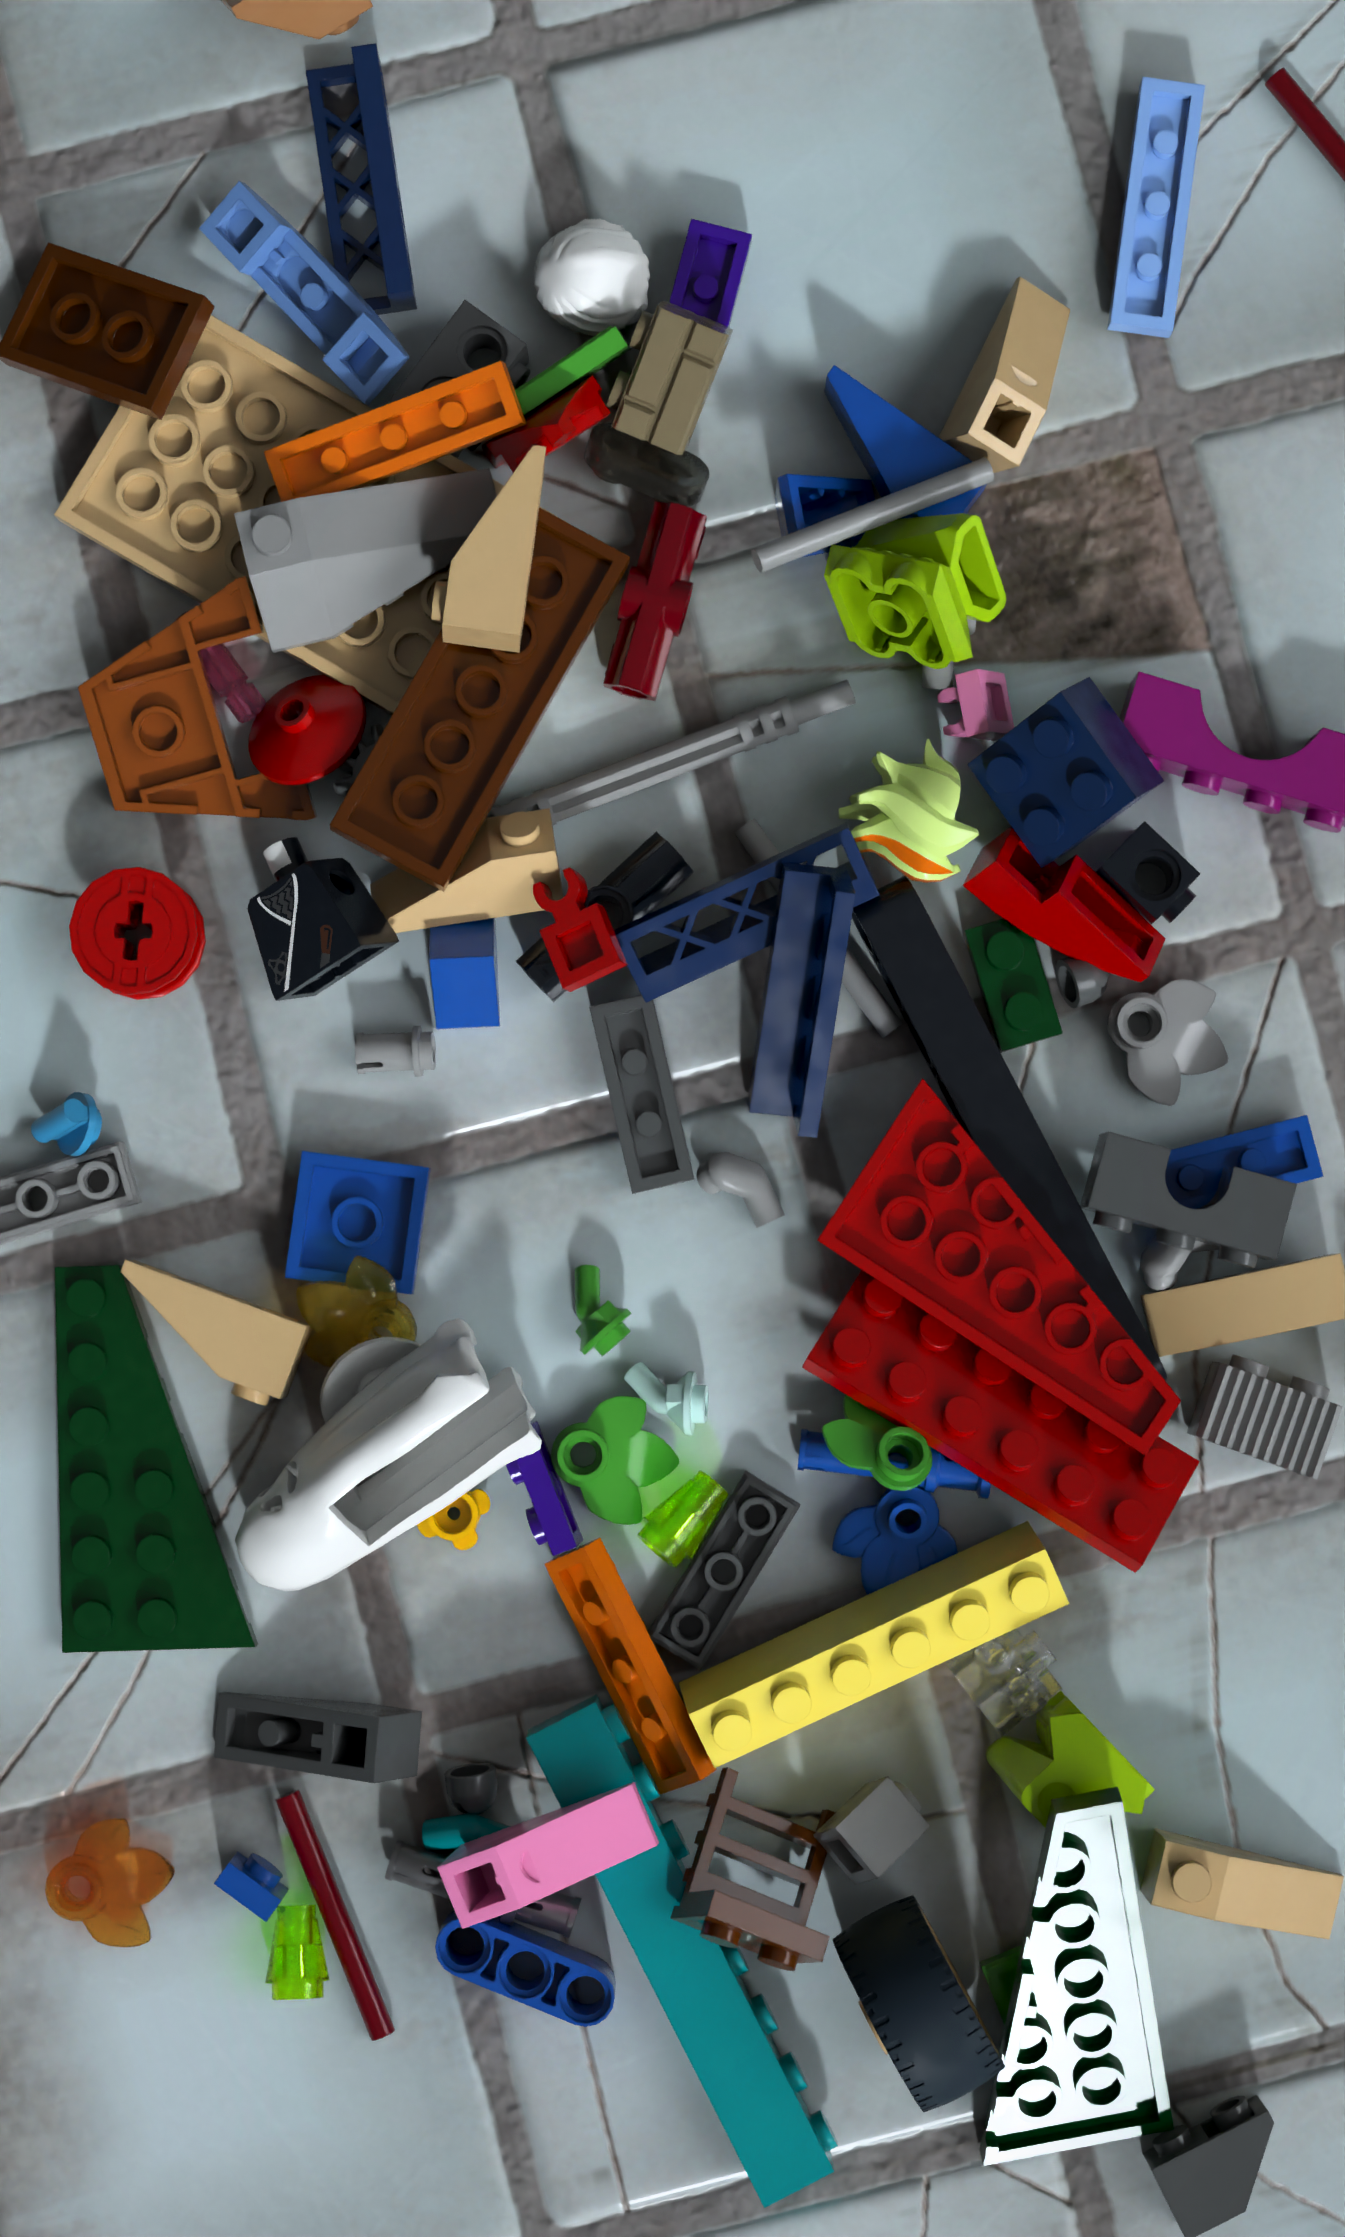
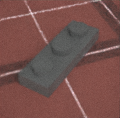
(641, 1094)

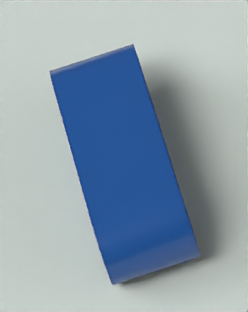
(547, 1991)

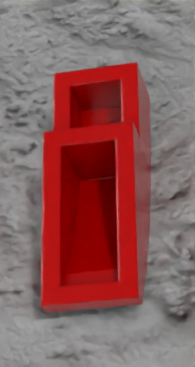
(1064, 908)

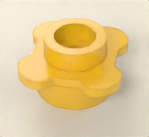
(460, 1530)

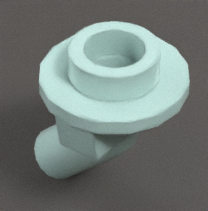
(682, 1402)

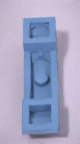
(307, 290)

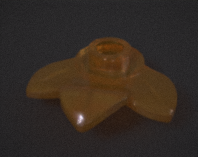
(119, 1884)

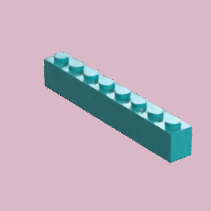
(693, 1978)

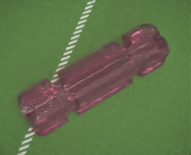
(230, 681)

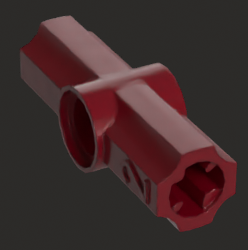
(655, 601)

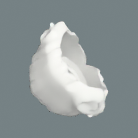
(592, 277)

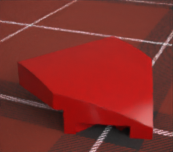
(550, 424)

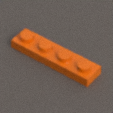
(398, 435)
(630, 1666)

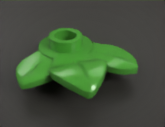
(867, 1439)
(623, 1459)

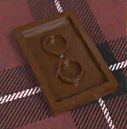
(105, 330)

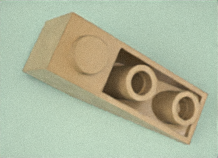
(1009, 380)

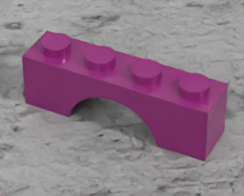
(1177, 739)

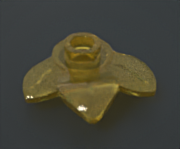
(350, 1310)

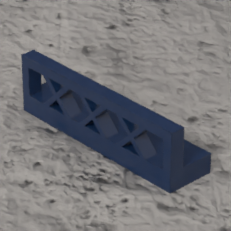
(380, 171)
(735, 936)
(801, 994)

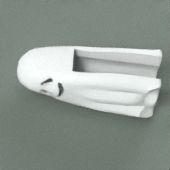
(422, 1417)

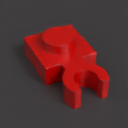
(581, 938)

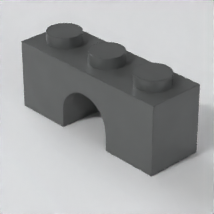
(1130, 1188)

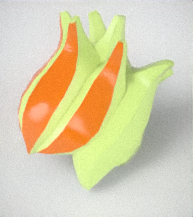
(912, 816)

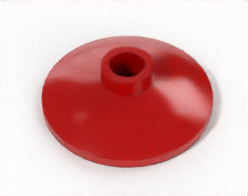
(307, 730)

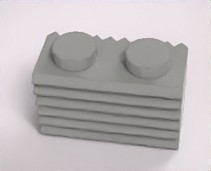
(1264, 1417)

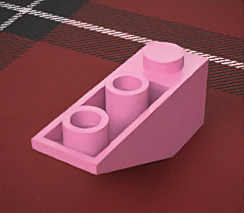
(545, 1854)

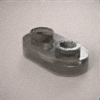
(645, 467)

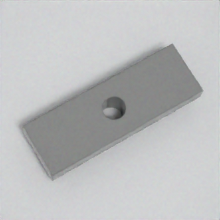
(75, 1191)

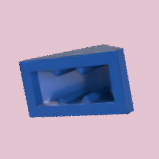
(811, 499)
(465, 975)

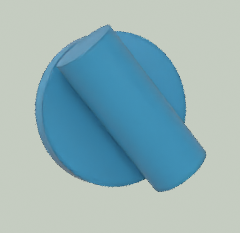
(73, 1124)

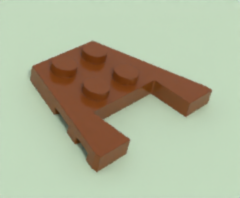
(162, 727)

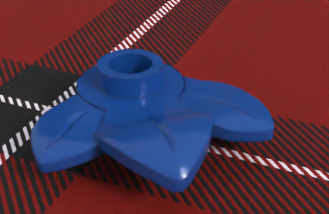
(891, 1549)

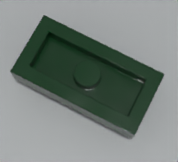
(1012, 984)

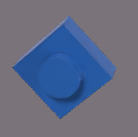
(253, 1884)

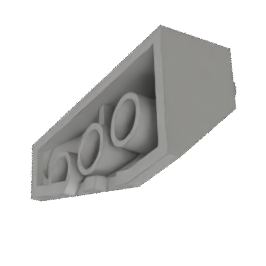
(348, 552)

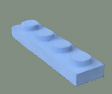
(1156, 207)

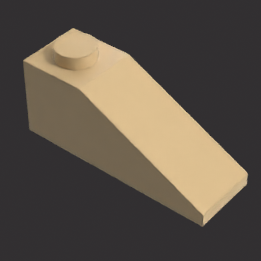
(492, 568)
(489, 883)
(231, 1335)
(1239, 1886)

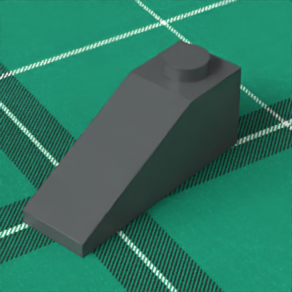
(319, 1736)

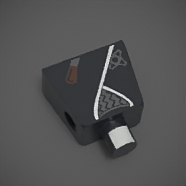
(314, 922)

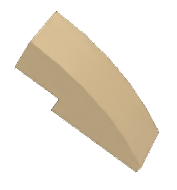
(1246, 1305)

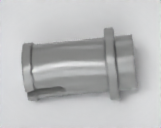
(396, 1052)

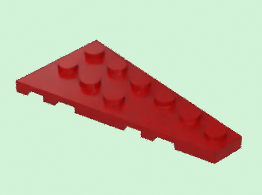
(967, 1250)

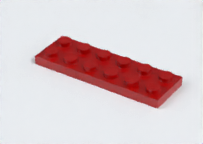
(999, 1422)

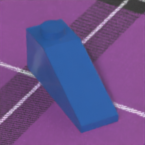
(893, 445)

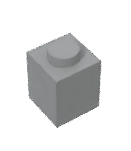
(872, 1829)

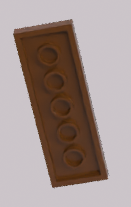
(475, 714)

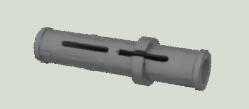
(409, 1865)

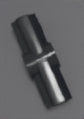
(634, 886)

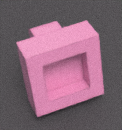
(982, 703)

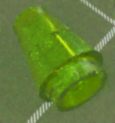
(682, 1520)
(297, 1955)

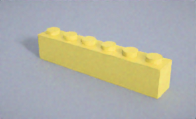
(872, 1643)

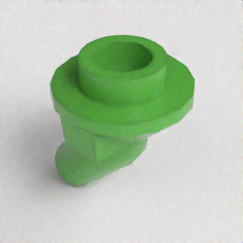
(600, 1326)

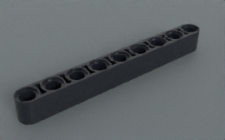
(981, 1085)

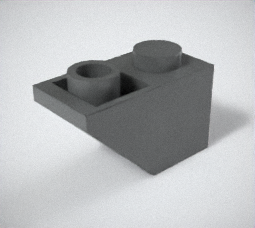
(1212, 2166)

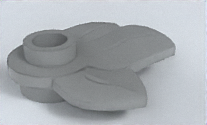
(1175, 1041)

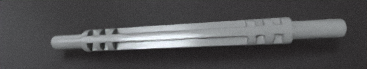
(682, 755)

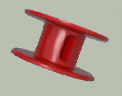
(111, 908)

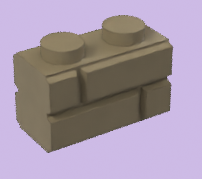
(669, 377)

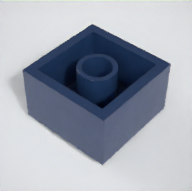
(1065, 772)

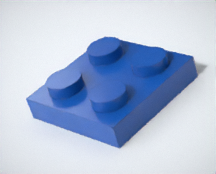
(355, 1210)

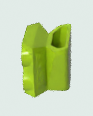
(916, 587)
(1067, 1762)

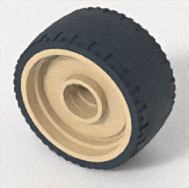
(917, 2004)

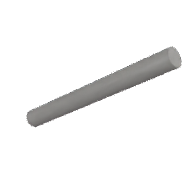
(872, 515)
(854, 976)

